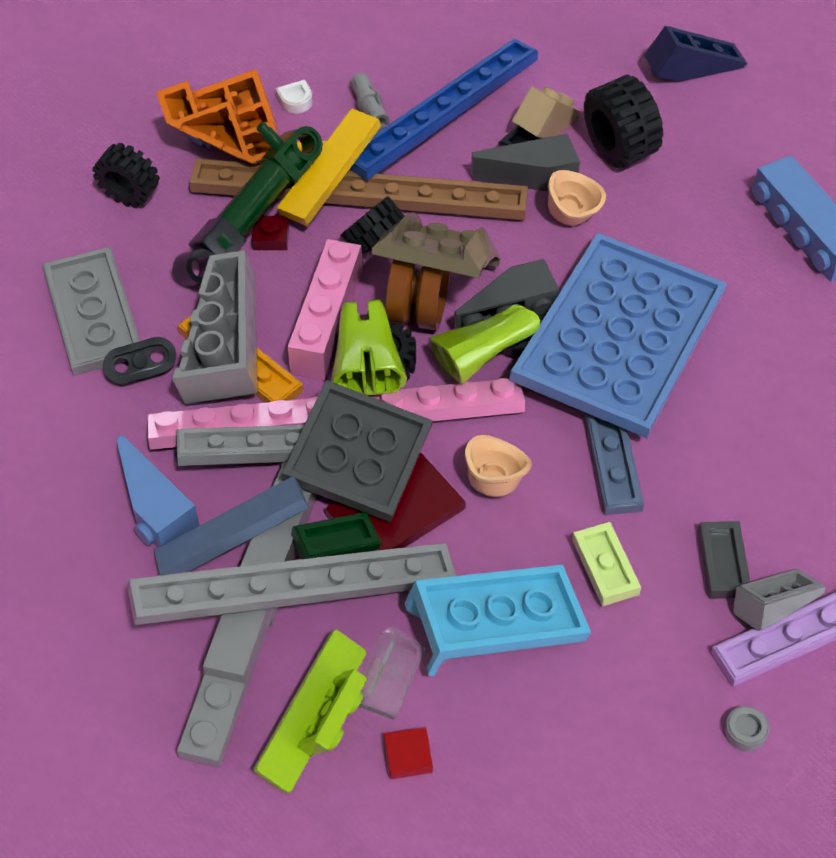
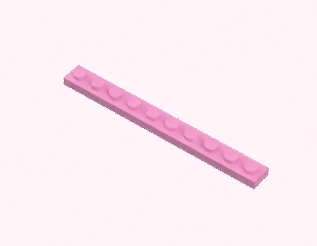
(429, 401)

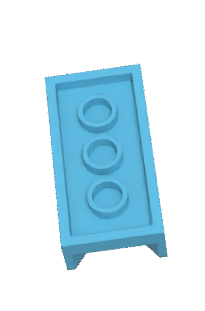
(497, 612)

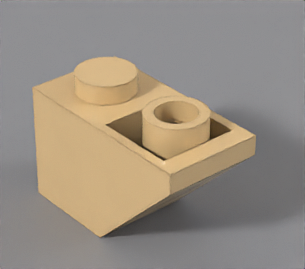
(546, 112)

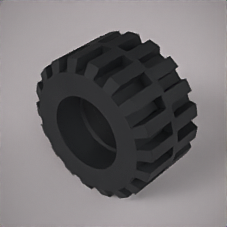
(623, 121)

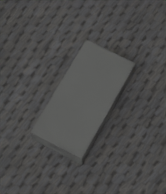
(723, 558)

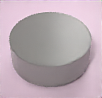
(746, 728)

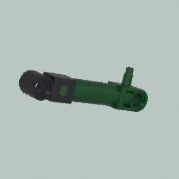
(278, 168)

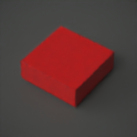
(408, 753)

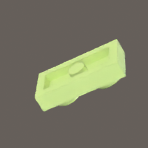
(606, 564)

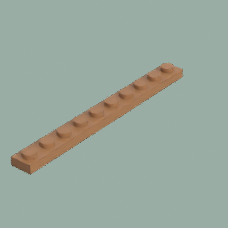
(405, 191)

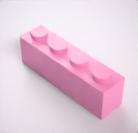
(317, 326)

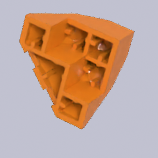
(223, 114)

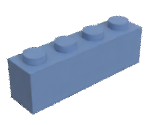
(800, 209)

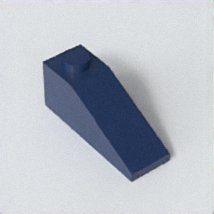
(689, 55)

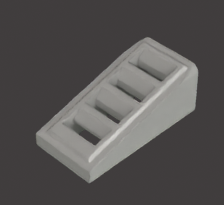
(773, 598)

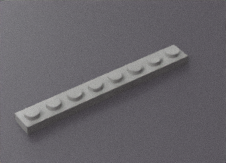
(284, 583)

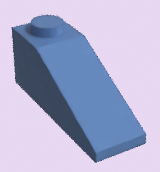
(157, 503)

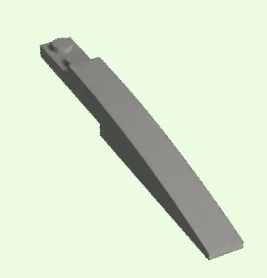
(235, 652)

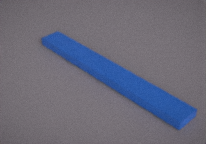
(443, 107)

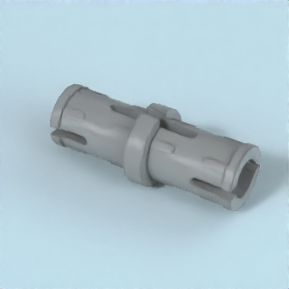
(368, 99)

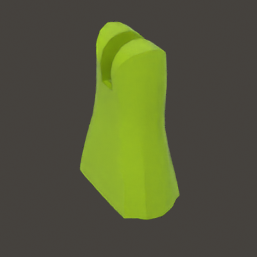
(470, 347)
(367, 352)

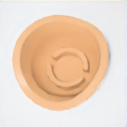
(574, 197)
(495, 465)

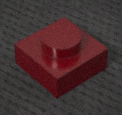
(271, 233)

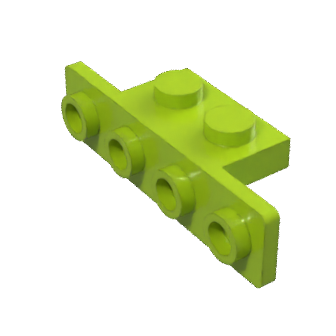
(315, 713)

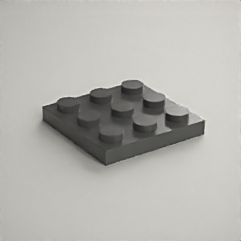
(357, 450)

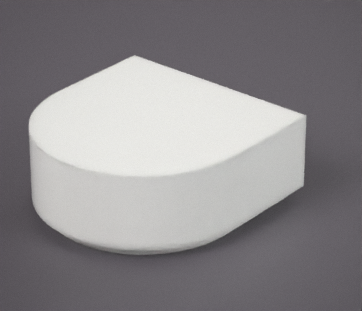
(295, 97)

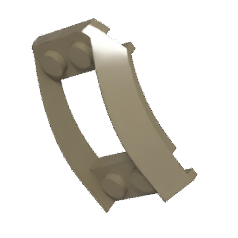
(438, 246)

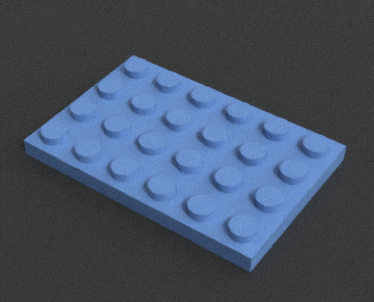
(619, 334)

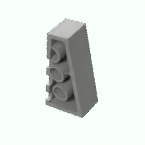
(222, 341)

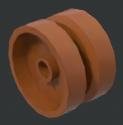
(418, 290)

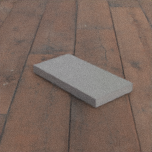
(90, 308)

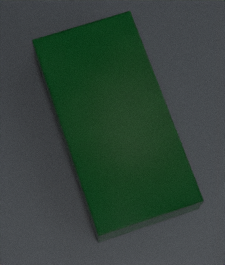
(336, 536)

